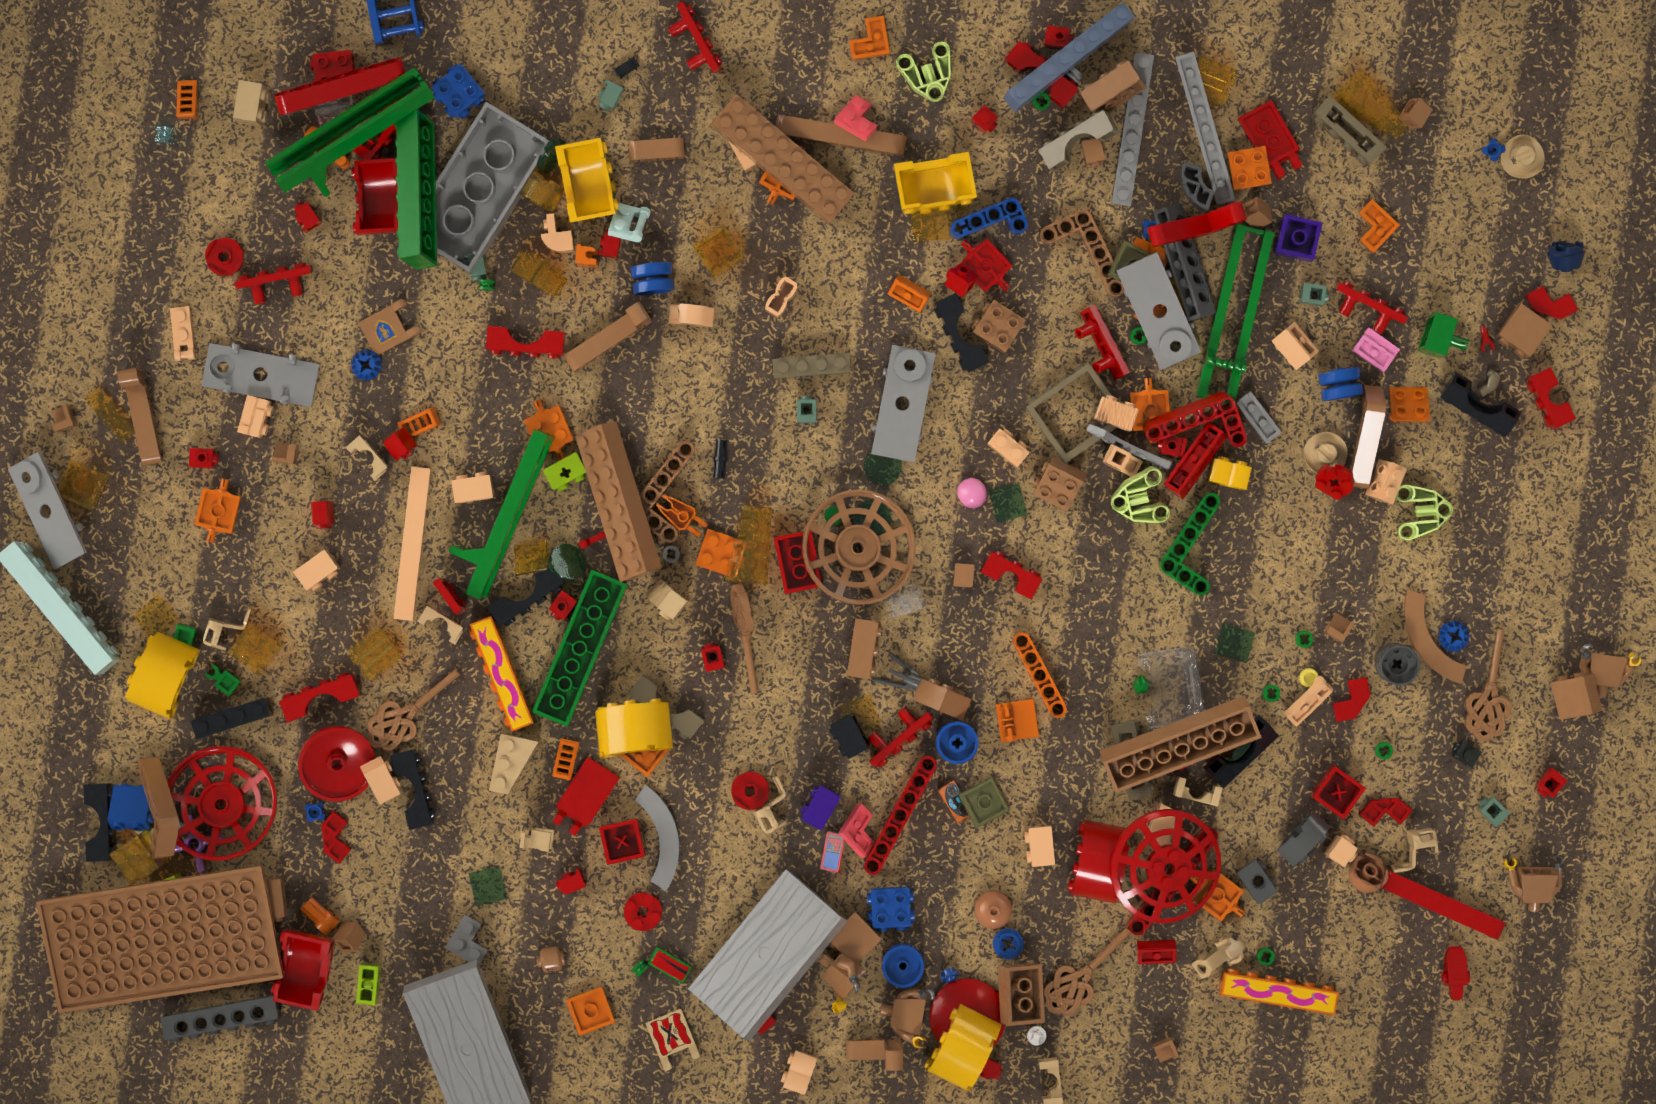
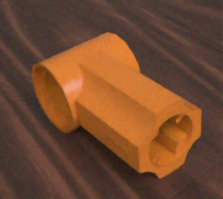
(320, 916)

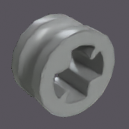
(1075, 75)
(665, 553)

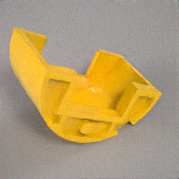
(587, 179)
(935, 183)
(161, 674)
(633, 727)
(964, 1048)

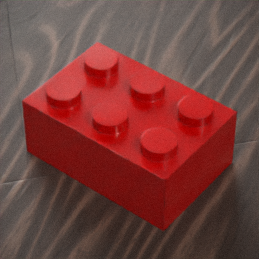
(791, 562)

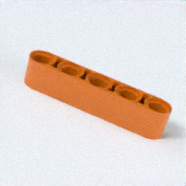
(1042, 684)

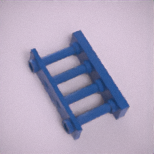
(381, 33)

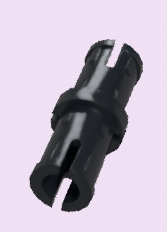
(720, 459)

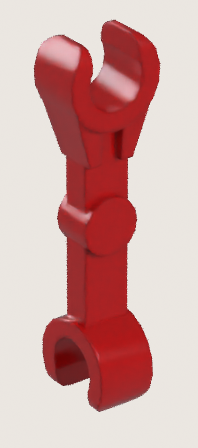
(588, 541)

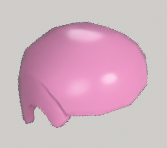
(972, 493)

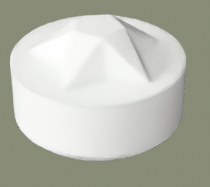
(1036, 1035)

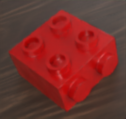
(331, 64)

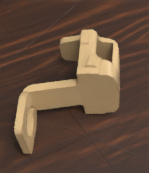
(216, 626)
(766, 813)
(1417, 841)
(1228, 950)

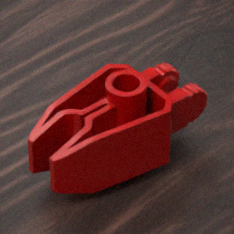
(1455, 972)

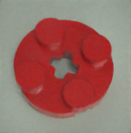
(235, 255)
(1335, 489)
(752, 801)
(633, 906)

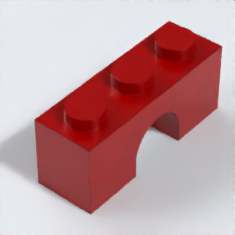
(1540, 385)
(1027, 581)

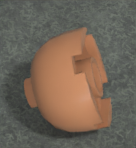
(1367, 873)
(993, 909)

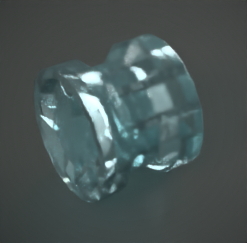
(163, 134)

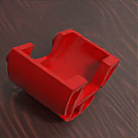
(375, 196)
(1093, 865)
(305, 969)

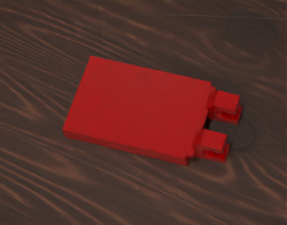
(1266, 128)
(447, 591)
(585, 795)

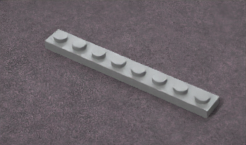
(1205, 127)
(1132, 134)

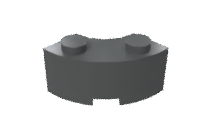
(1193, 186)
(1304, 839)

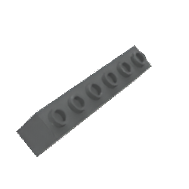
(1186, 268)
(171, 1022)

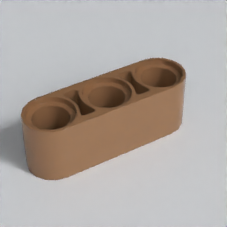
(656, 149)

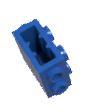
(458, 92)
(129, 808)
(890, 908)

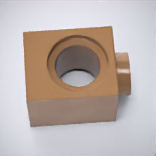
(1415, 113)
(1092, 152)

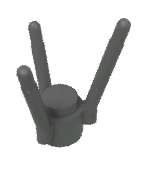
(910, 679)

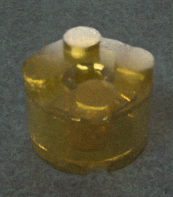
(542, 193)

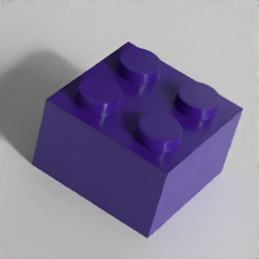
(1298, 238)
(820, 807)

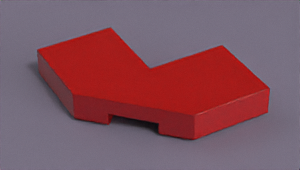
(1543, 305)
(1359, 695)
(1377, 808)
(332, 844)

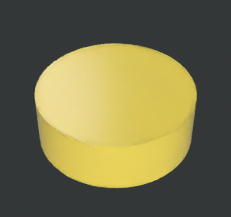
(1307, 677)

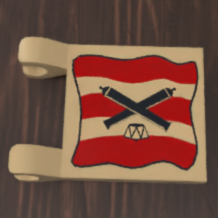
(671, 1035)

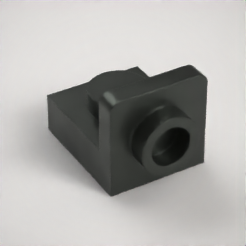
(1465, 753)

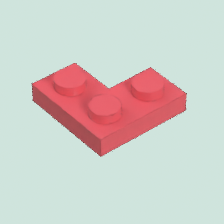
(853, 119)
(854, 833)

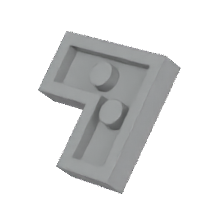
(462, 943)

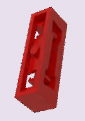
(384, 140)
(1195, 460)

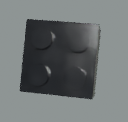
(849, 735)

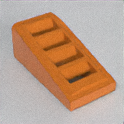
(189, 114)
(433, 416)
(568, 776)

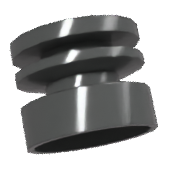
(1408, 664)

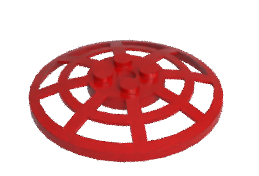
(222, 791)
(1156, 864)

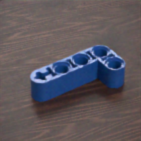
(986, 221)

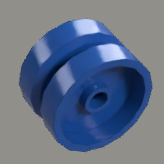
(651, 277)
(1340, 383)
(968, 742)
(902, 953)

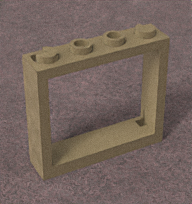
(1048, 392)

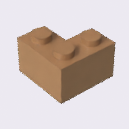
(942, 698)

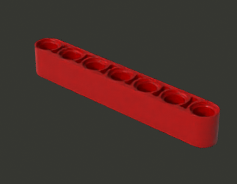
(339, 86)
(899, 824)
(1195, 861)
(1444, 905)

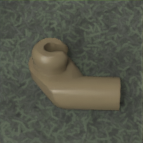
(1493, 380)

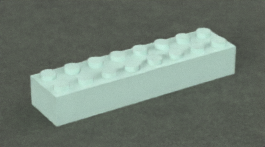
(58, 607)

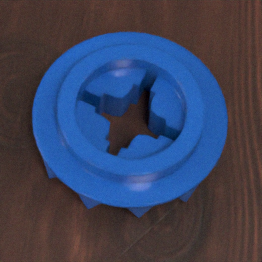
(375, 363)
(1445, 638)
(1017, 942)

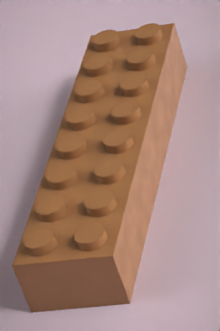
(782, 159)
(618, 501)
(1180, 744)

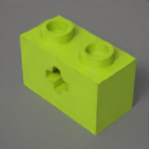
(572, 462)
(368, 983)

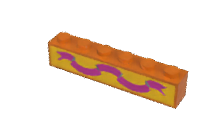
(502, 673)
(1278, 992)

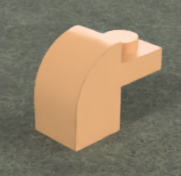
(557, 241)
(691, 315)
(1122, 461)

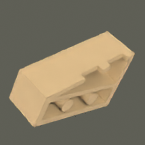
(667, 600)
(510, 761)

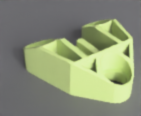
(913, 77)
(1134, 484)
(1419, 494)

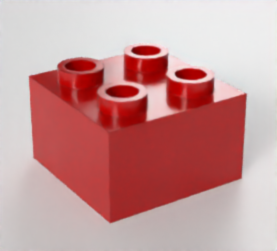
(1337, 792)
(622, 841)

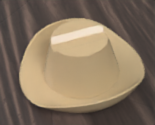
(1523, 157)
(1325, 449)

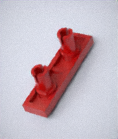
(706, 54)
(292, 275)
(1380, 305)
(1109, 350)
(895, 747)

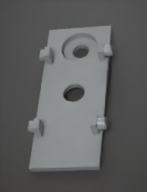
(1147, 286)
(286, 382)
(896, 429)
(58, 531)

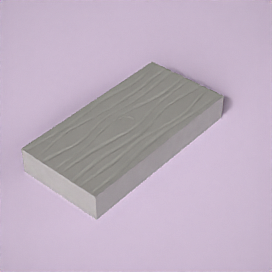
(483, 184)
(767, 955)
(465, 1038)

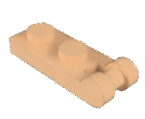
(182, 333)
(1309, 701)

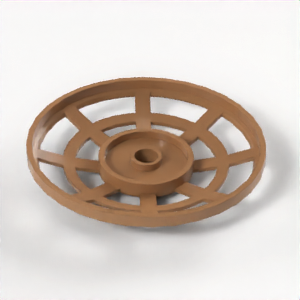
(870, 546)

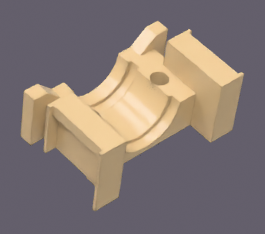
(379, 465)
(453, 627)
(1211, 797)
(539, 839)
(1055, 1093)

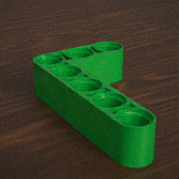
(1180, 539)

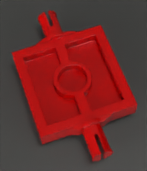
(987, 264)

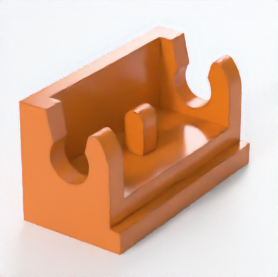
(584, 257)

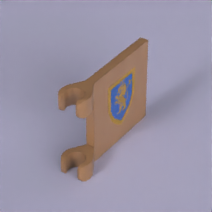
(385, 329)

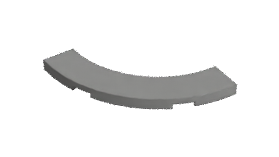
(1135, 451)
(667, 834)

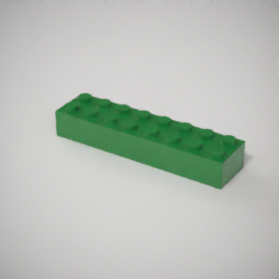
(416, 191)
(580, 648)

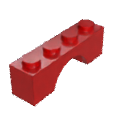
(1023, 58)
(551, 343)
(297, 705)

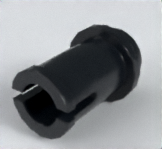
(627, 67)

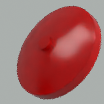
(332, 763)
(968, 992)

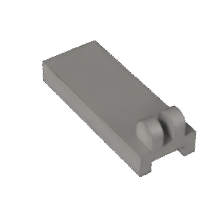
(1257, 417)

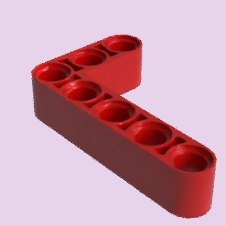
(1197, 225)
(1198, 418)

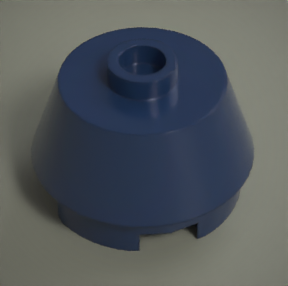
(1566, 255)

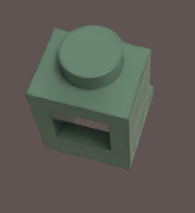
(610, 96)
(479, 271)
(1320, 290)
(806, 417)
(1499, 813)

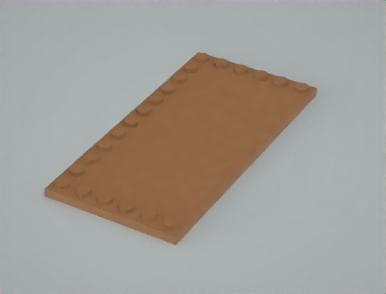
(160, 938)

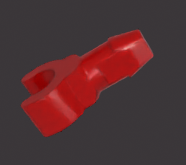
(1485, 339)

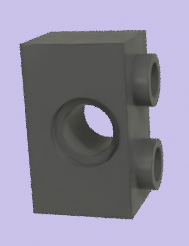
(1265, 889)

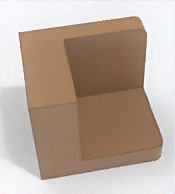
(1257, 213)
(63, 418)
(285, 453)
(963, 575)
(1339, 628)
(349, 936)
(1165, 1049)

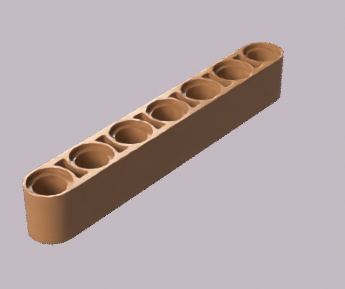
(833, 135)

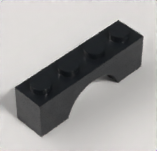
(970, 355)
(1497, 417)
(506, 610)
(232, 718)
(407, 765)
(1224, 771)
(99, 798)

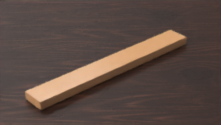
(412, 543)

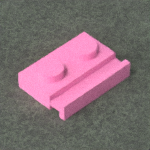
(1375, 350)

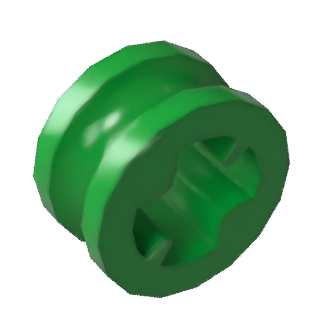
(1045, 106)
(486, 285)
(1134, 333)
(1309, 638)
(1265, 693)
(1385, 756)
(1271, 957)
(640, 967)

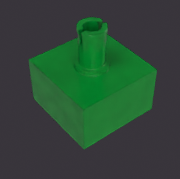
(1439, 336)

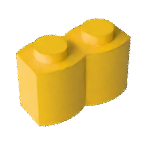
(1229, 474)

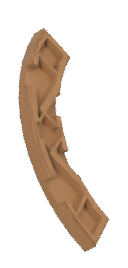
(1423, 643)

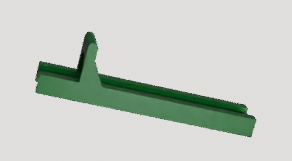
(315, 164)
(1239, 365)
(491, 557)

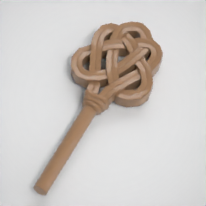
(743, 620)
(1490, 688)
(379, 729)
(1087, 970)

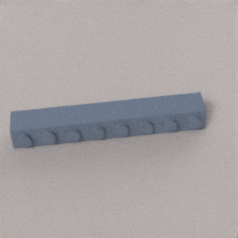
(1068, 57)

